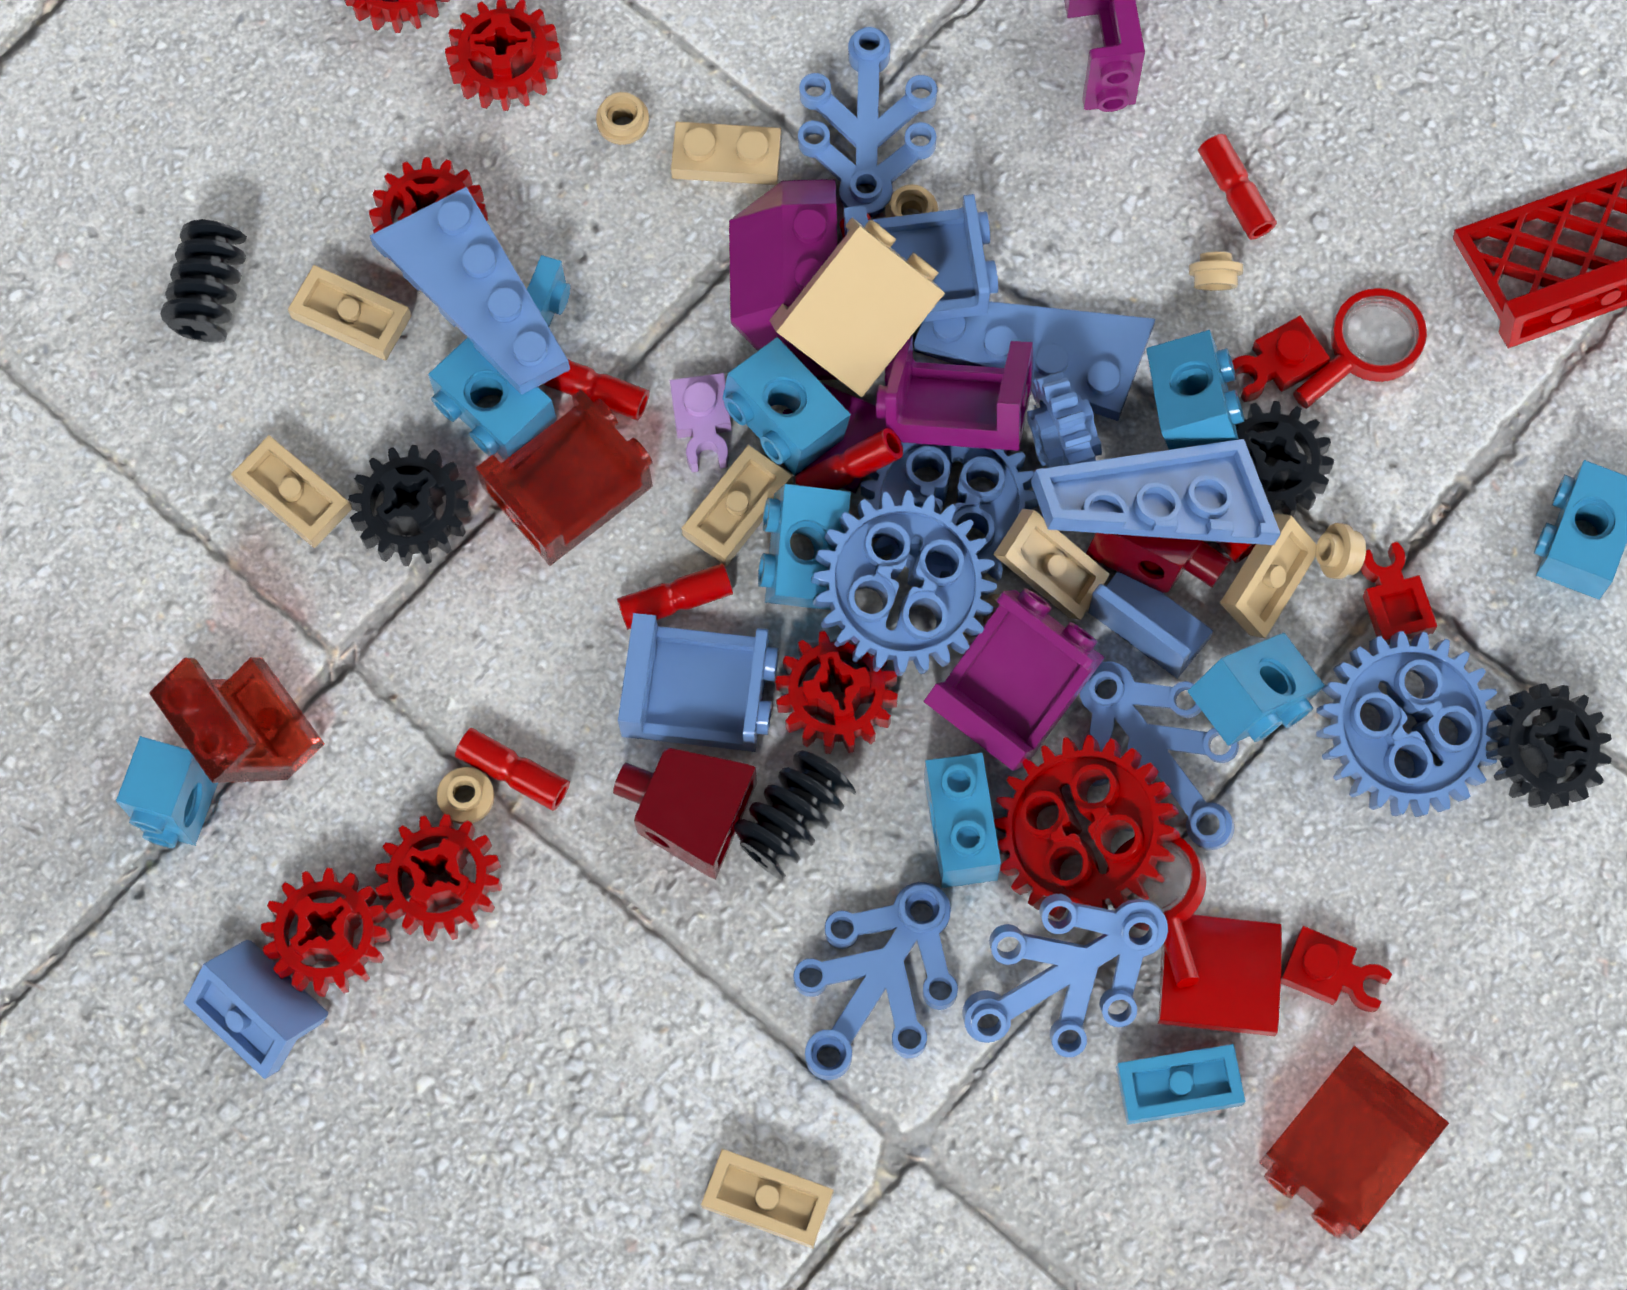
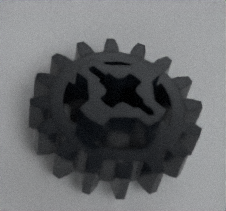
(1294, 471)
(422, 484)
(1532, 761)

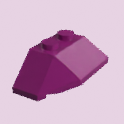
(776, 253)

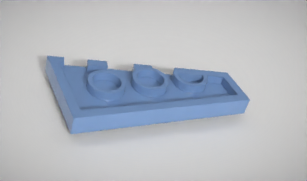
(467, 275)
(1090, 348)
(1172, 493)

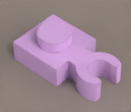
(701, 414)

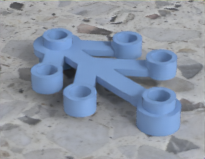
(867, 130)
(1156, 740)
(1072, 967)
(882, 971)

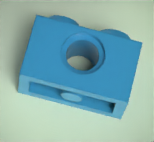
(780, 378)
(1193, 391)
(502, 429)
(803, 512)
(1581, 560)
(1257, 690)
(166, 793)
(962, 820)

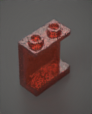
(568, 478)
(237, 725)
(1352, 1145)

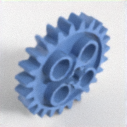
(990, 511)
(856, 567)
(1371, 754)

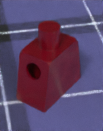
(1158, 560)
(689, 804)

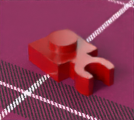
(1283, 356)
(1396, 602)
(1325, 968)

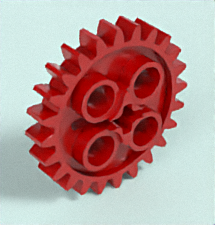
(1129, 805)

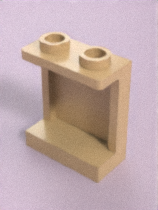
(860, 306)

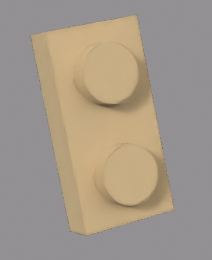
(726, 153)
(349, 312)
(291, 491)
(735, 505)
(1051, 564)
(1270, 578)
(767, 1198)

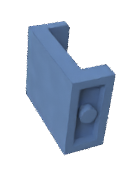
(952, 246)
(696, 686)

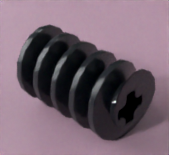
(200, 280)
(791, 811)

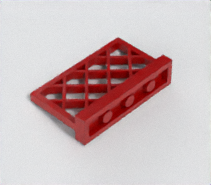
(1561, 300)

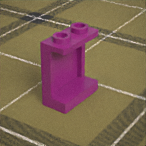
(1116, 68)
(957, 401)
(1016, 678)

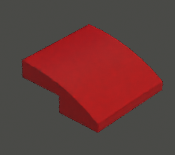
(1236, 973)

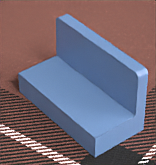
(1150, 622)
(253, 1006)

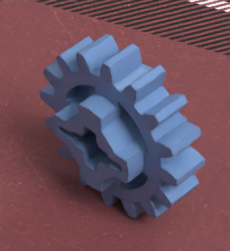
(1062, 423)

